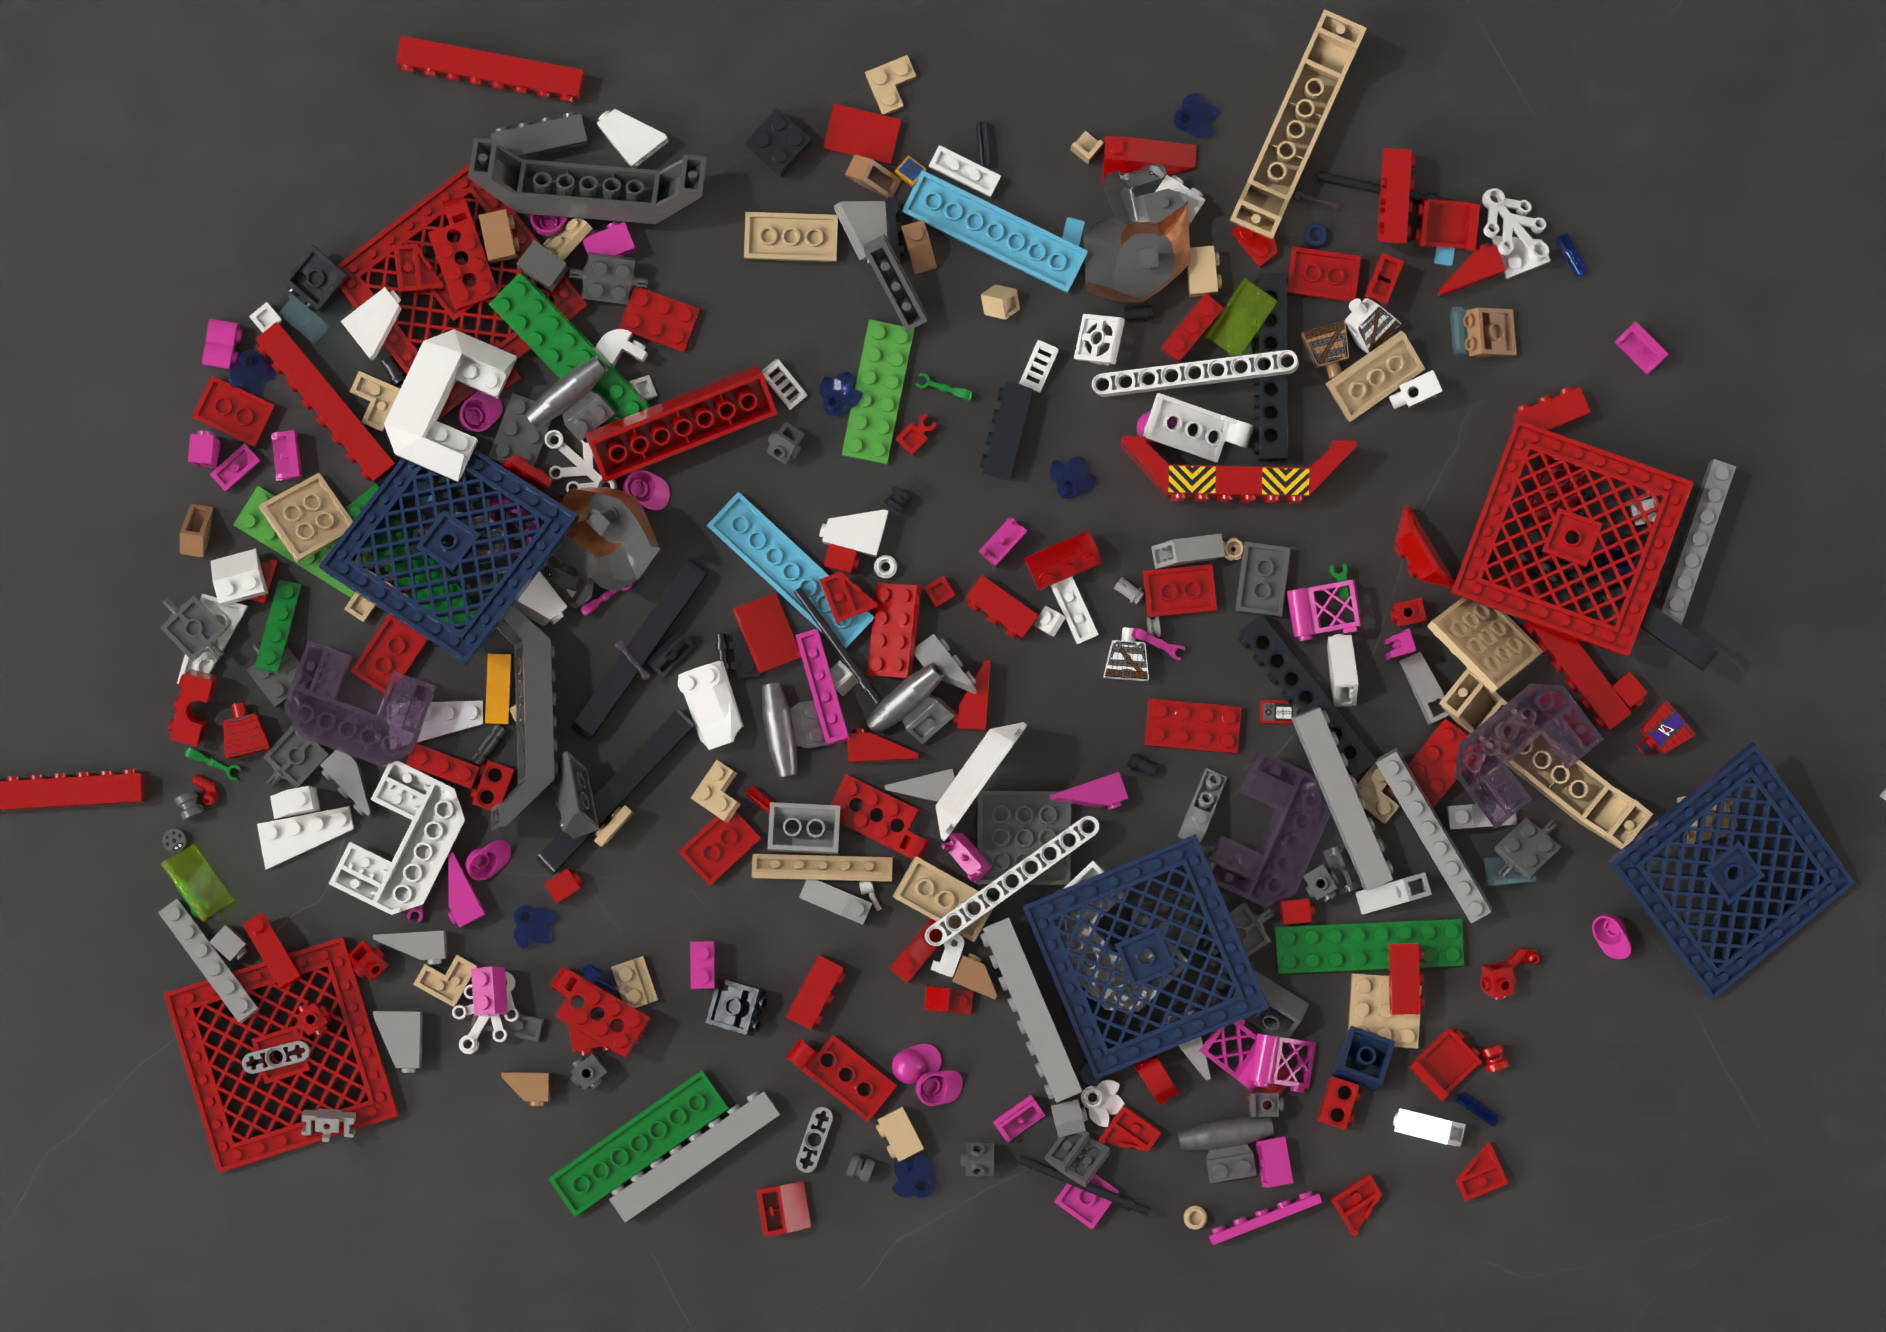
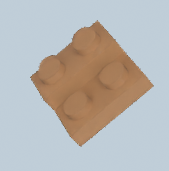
(1490, 332)

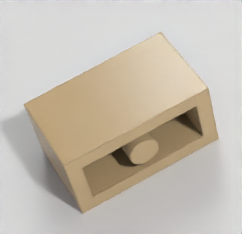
(1202, 272)
(900, 1134)

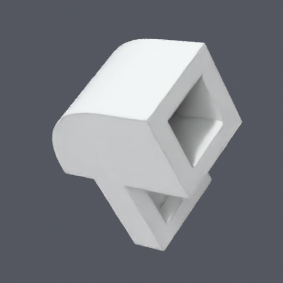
(617, 341)

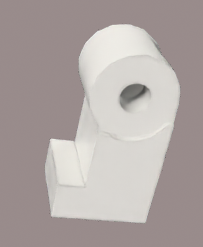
(950, 956)

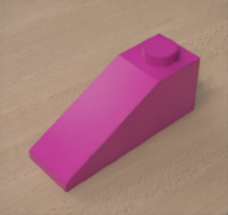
(1097, 793)
(463, 899)

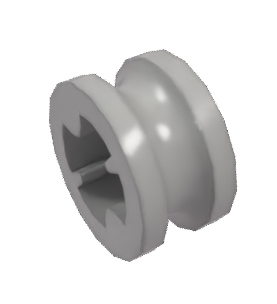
(1153, 626)

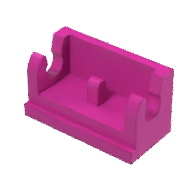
(1641, 348)
(286, 455)
(1002, 541)
(1402, 643)
(967, 856)
(1018, 1118)
(1273, 1162)

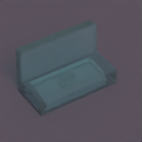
(303, 319)
(1458, 330)
(1494, 864)

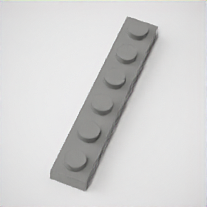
(208, 961)

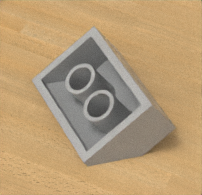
(804, 828)

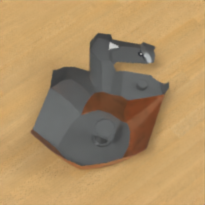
(1144, 235)
(606, 548)

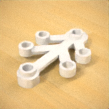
(1512, 223)
(584, 465)
(482, 1020)

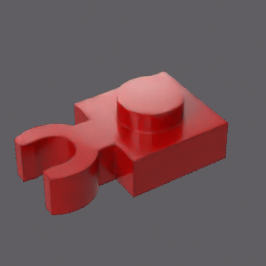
(913, 437)

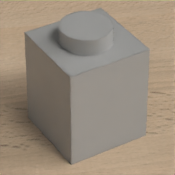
(230, 943)
(1069, 1118)

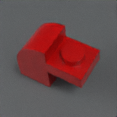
(1156, 1079)

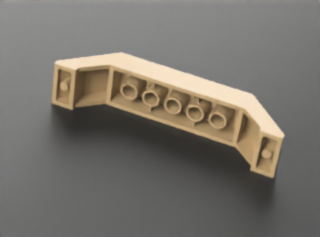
(1298, 124)
(1574, 790)

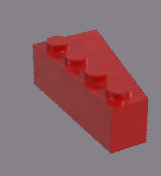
(1394, 195)

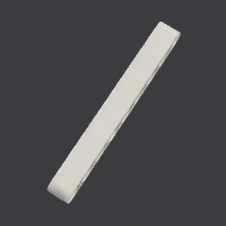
(1184, 369)
(1023, 878)

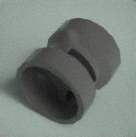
(188, 803)
(855, 1165)

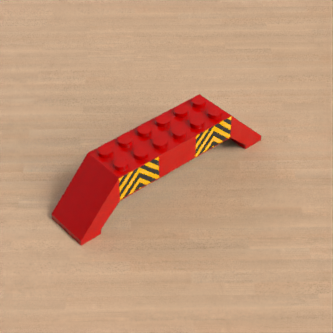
(1234, 481)

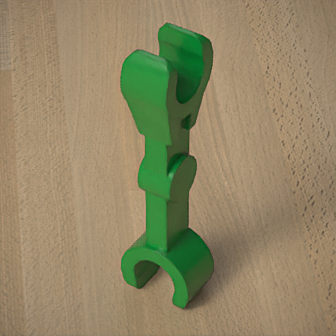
(963, 394)
(198, 756)

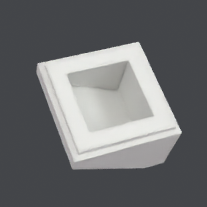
(644, 387)
(843, 678)

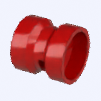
(1495, 1063)

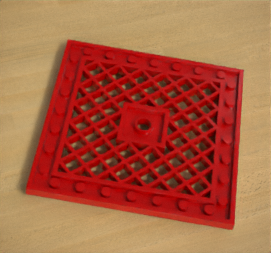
(402, 232)
(1610, 466)
(207, 1090)

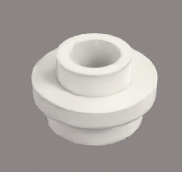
(885, 559)

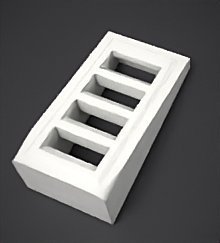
(1046, 369)
(789, 379)

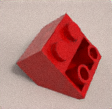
(783, 1208)

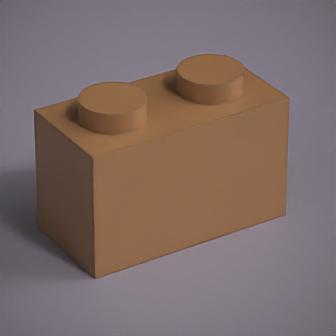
(498, 236)

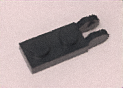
(893, 226)

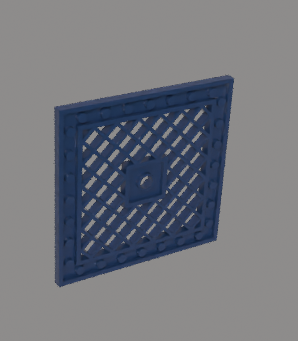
(504, 593)
(1785, 922)
(1109, 1060)

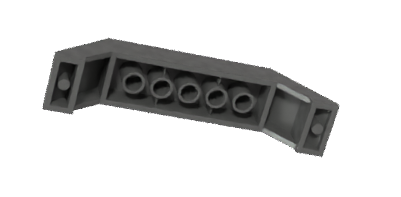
(584, 188)
(533, 715)

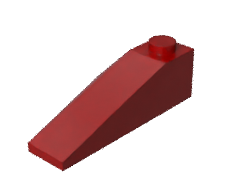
(1136, 154)

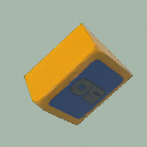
(909, 171)

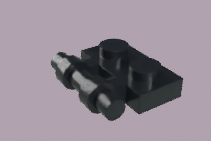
(744, 663)

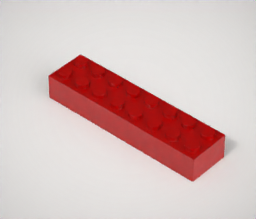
(681, 423)

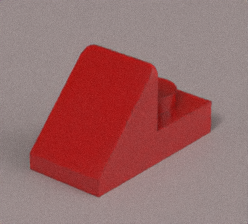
(948, 1000)

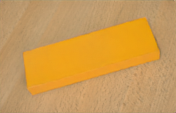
(498, 688)

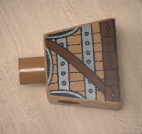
(1327, 347)

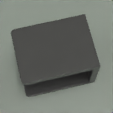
(542, 266)

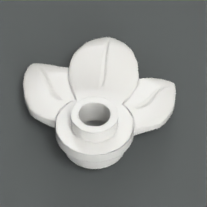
(1106, 1102)

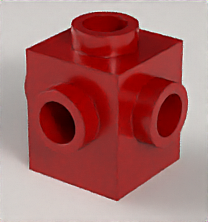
(367, 961)
(1498, 980)
(321, 1019)

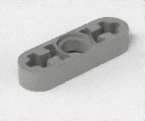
(258, 1055)
(814, 1158)

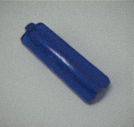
(1571, 255)
(1478, 1109)

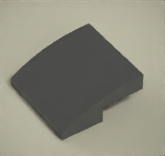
(1078, 1156)

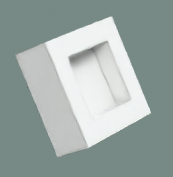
(265, 317)
(1647, 504)
(1049, 621)

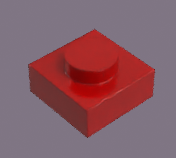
(939, 591)

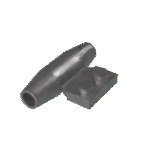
(573, 398)
(914, 705)
(789, 728)
(1227, 1145)

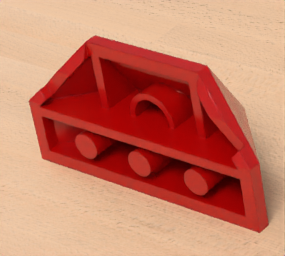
(1419, 553)

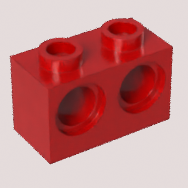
(1383, 279)
(499, 789)
(1332, 1100)

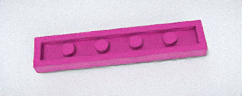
(822, 687)
(1264, 1217)

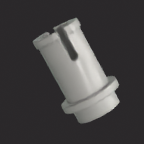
(1129, 590)

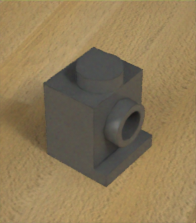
(1256, 1102)

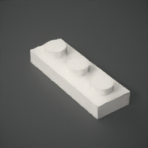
(964, 171)
(1074, 610)

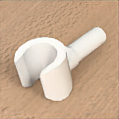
(867, 887)

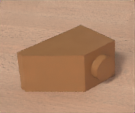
(873, 176)
(919, 247)
(196, 530)
(974, 976)
(530, 1086)

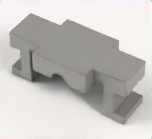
(331, 1117)

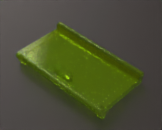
(1240, 317)
(196, 885)

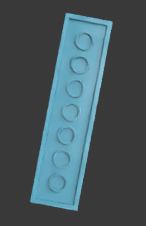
(994, 231)
(780, 563)

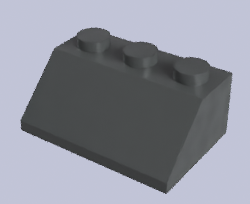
(574, 797)
(1283, 1014)

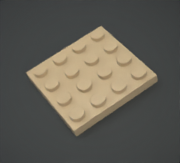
(1485, 642)

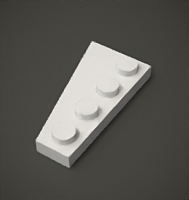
(230, 617)
(450, 718)
(298, 834)

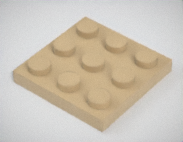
(307, 517)
(1371, 1011)

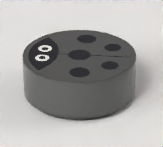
(174, 840)

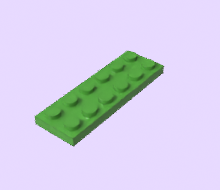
(881, 382)
(256, 525)

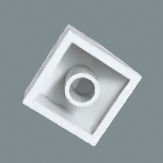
(238, 577)

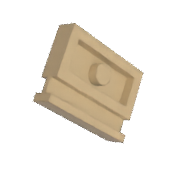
(568, 238)
(619, 817)
(635, 982)

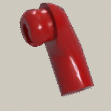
(209, 789)
(1523, 955)

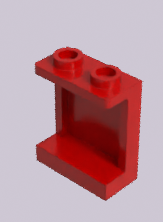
(1447, 223)
(1445, 1063)

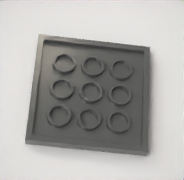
(1017, 825)

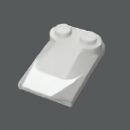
(711, 704)

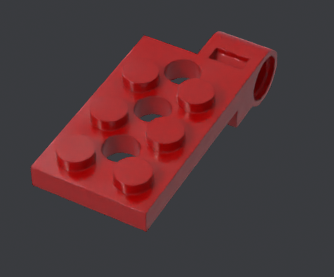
(461, 219)
(882, 832)
(572, 986)
(809, 1061)

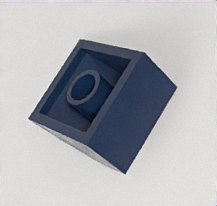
(1363, 1058)

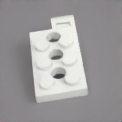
(1205, 420)

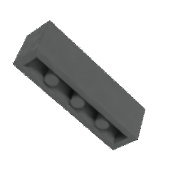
(543, 137)
(895, 282)

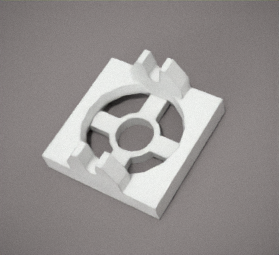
(1087, 324)

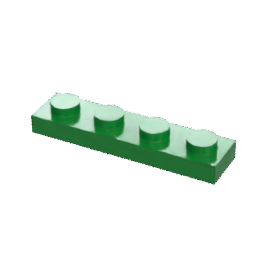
(278, 626)

